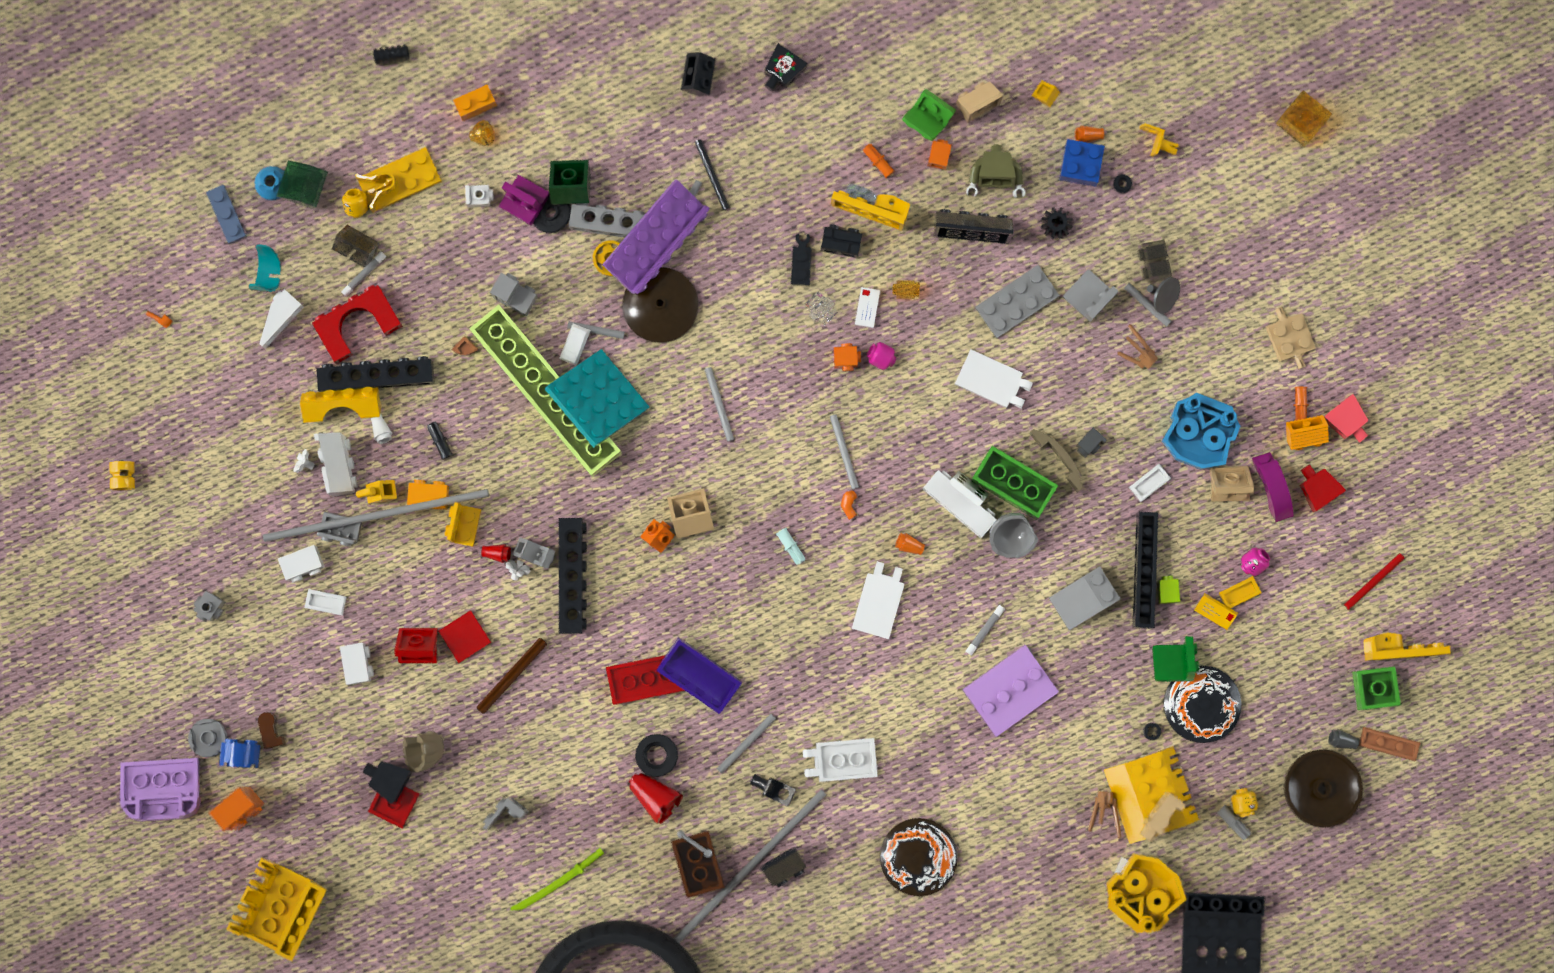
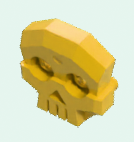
(1154, 882)

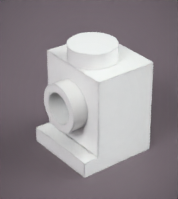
(473, 201)

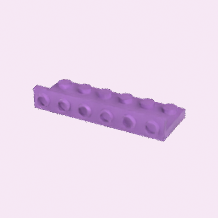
(655, 237)

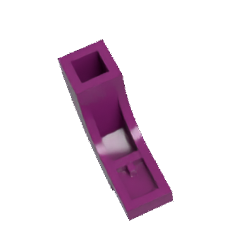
(1275, 486)

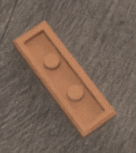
(1389, 744)

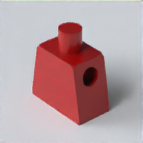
(1319, 487)

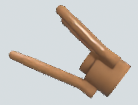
(1147, 356)
(1104, 801)

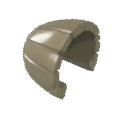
(423, 751)

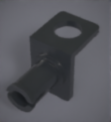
(772, 788)

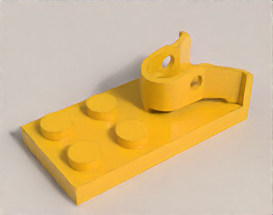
(399, 179)
(880, 212)
(1378, 649)

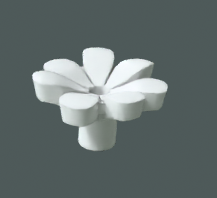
(303, 462)
(517, 569)

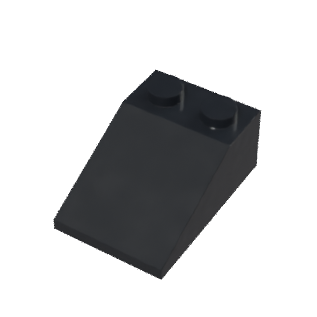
(783, 867)

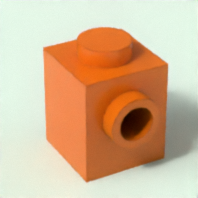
(846, 357)

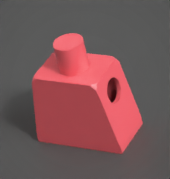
(1348, 419)

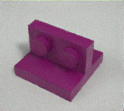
(523, 199)

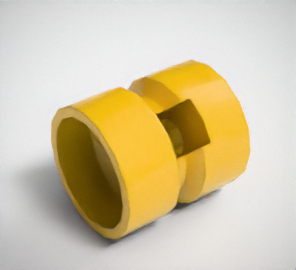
(122, 482)

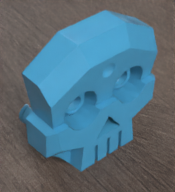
(1196, 446)

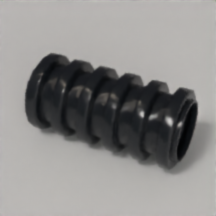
(391, 54)

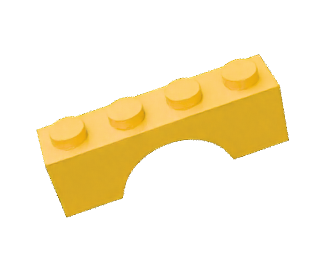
(363, 401)

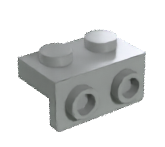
(345, 534)

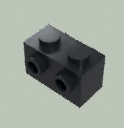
(699, 72)

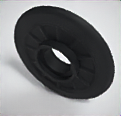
(554, 223)

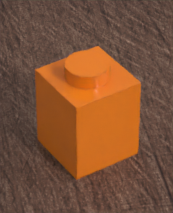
(939, 154)

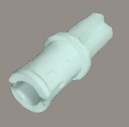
(791, 546)

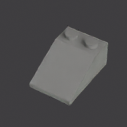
(1084, 598)

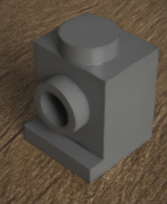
(1090, 443)

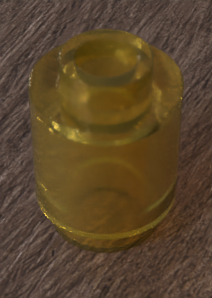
(906, 289)

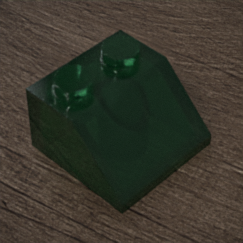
(302, 184)

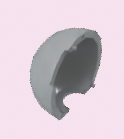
(1012, 536)

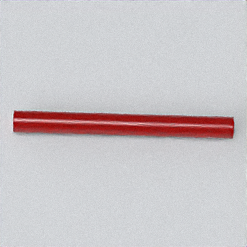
(1374, 581)

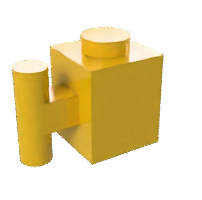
(379, 491)

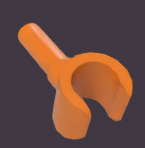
(165, 321)

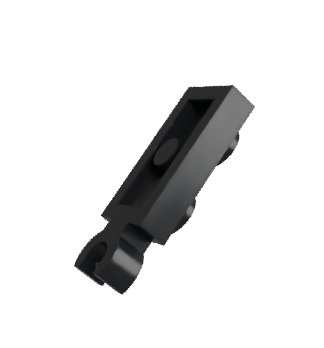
(801, 263)

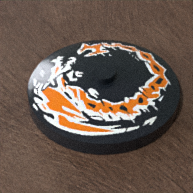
(1203, 707)

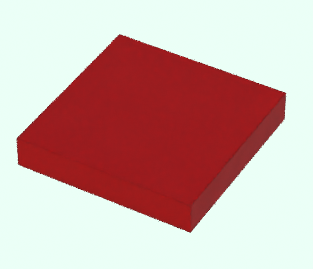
(464, 636)
(395, 813)

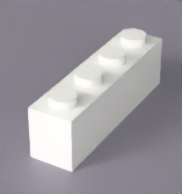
(967, 512)

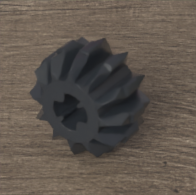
(1061, 229)

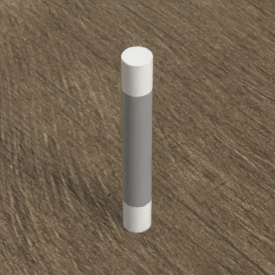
(363, 274)
(984, 631)

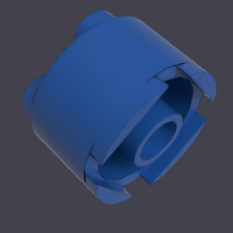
(239, 754)

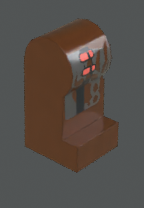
(267, 726)

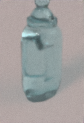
(857, 191)

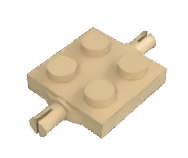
(1290, 337)

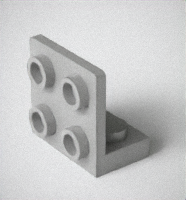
(1089, 295)
(515, 810)

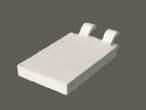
(992, 380)
(879, 602)
(843, 760)

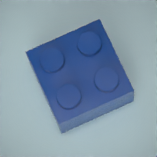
(1081, 163)

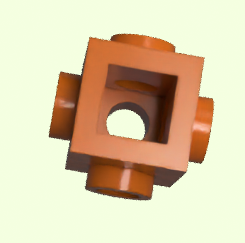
(658, 535)

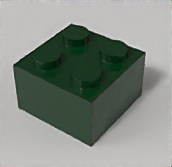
(569, 182)

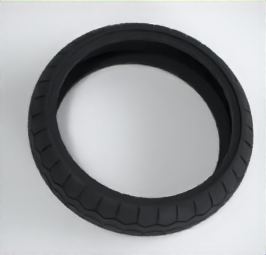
(619, 933)

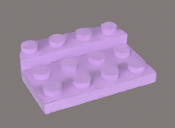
(160, 789)

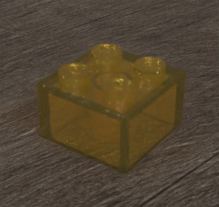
(1303, 118)

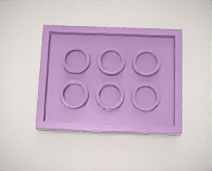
(1010, 690)

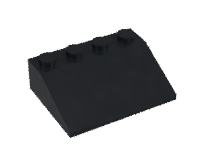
(973, 227)

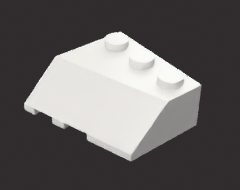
(338, 465)

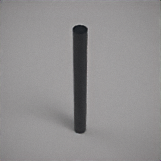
(712, 175)

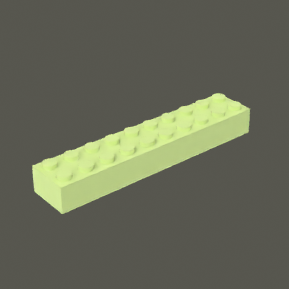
(531, 376)

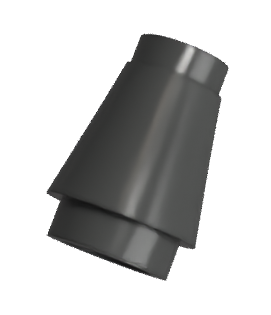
(1341, 739)

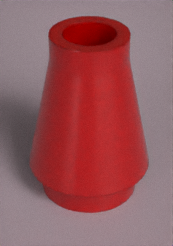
(497, 552)

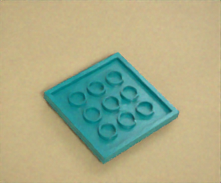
(597, 398)

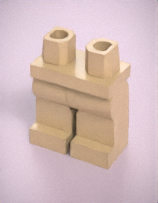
(1159, 816)

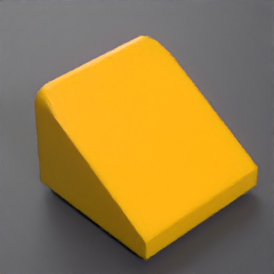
(1046, 93)

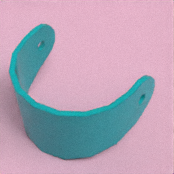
(267, 264)

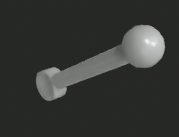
(681, 834)

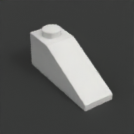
(281, 313)

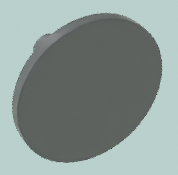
(1165, 294)

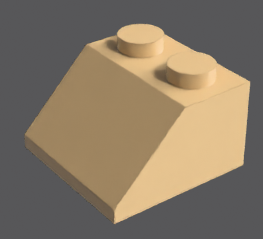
(979, 100)
(690, 513)

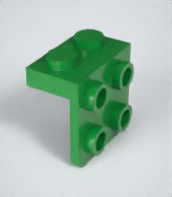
(1175, 661)

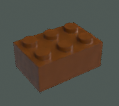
(697, 871)

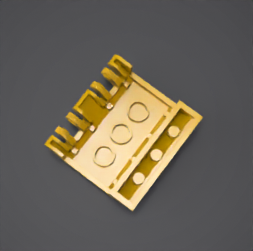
(1141, 785)
(278, 908)

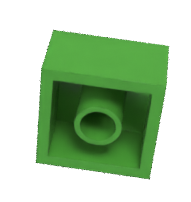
(1376, 688)

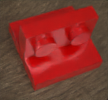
(416, 645)

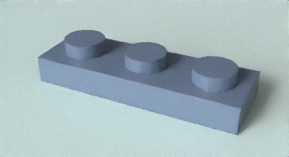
(226, 214)

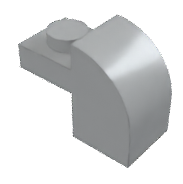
(534, 553)

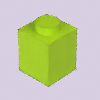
(1168, 590)

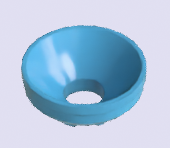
(264, 191)

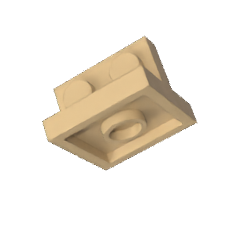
(1231, 483)

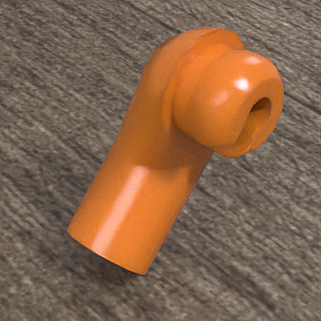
(846, 504)

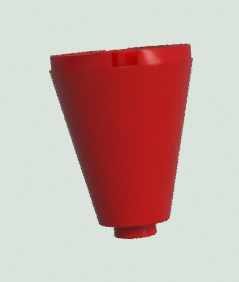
(655, 796)

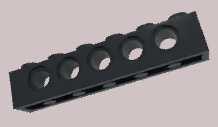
(423, 377)
(566, 527)
(1145, 570)

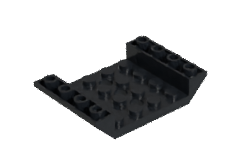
(1225, 923)

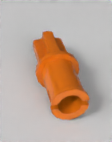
(878, 160)
(1300, 403)

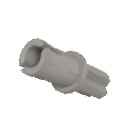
(1234, 822)

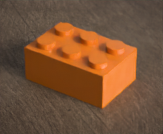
(237, 808)

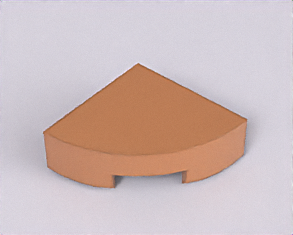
(464, 347)

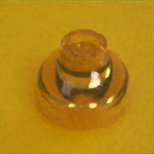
(482, 133)

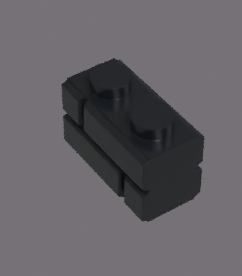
(841, 241)

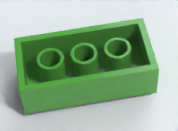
(1014, 483)

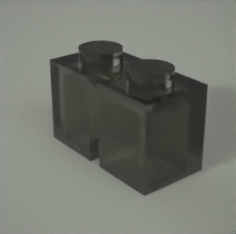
(351, 239)
(1154, 259)

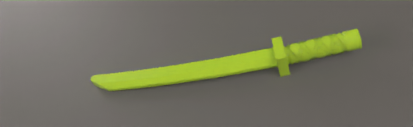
(579, 868)

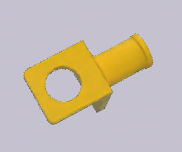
(1159, 143)

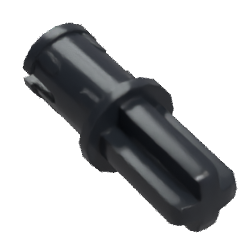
(439, 440)

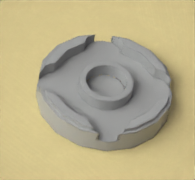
(206, 737)

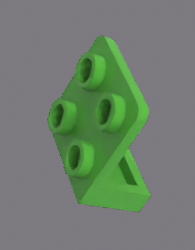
(929, 115)

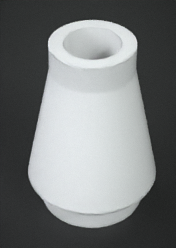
(381, 431)

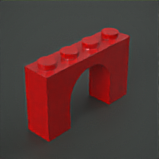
(330, 325)

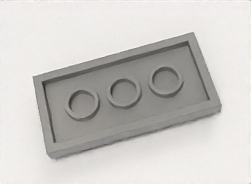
(1017, 301)

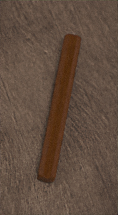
(511, 676)

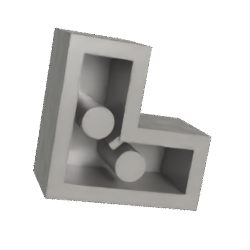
(513, 295)

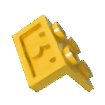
(463, 524)

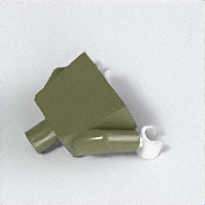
(996, 171)

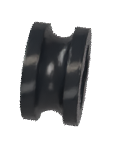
(1158, 731)

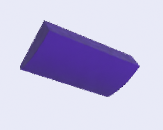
(699, 675)

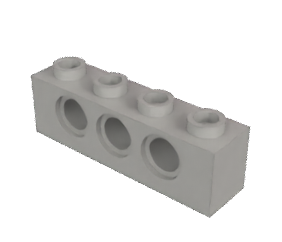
(581, 210)

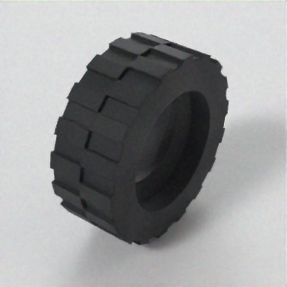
(671, 755)

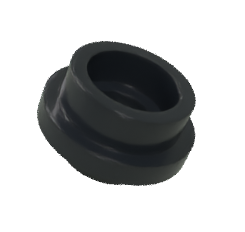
(1122, 177)

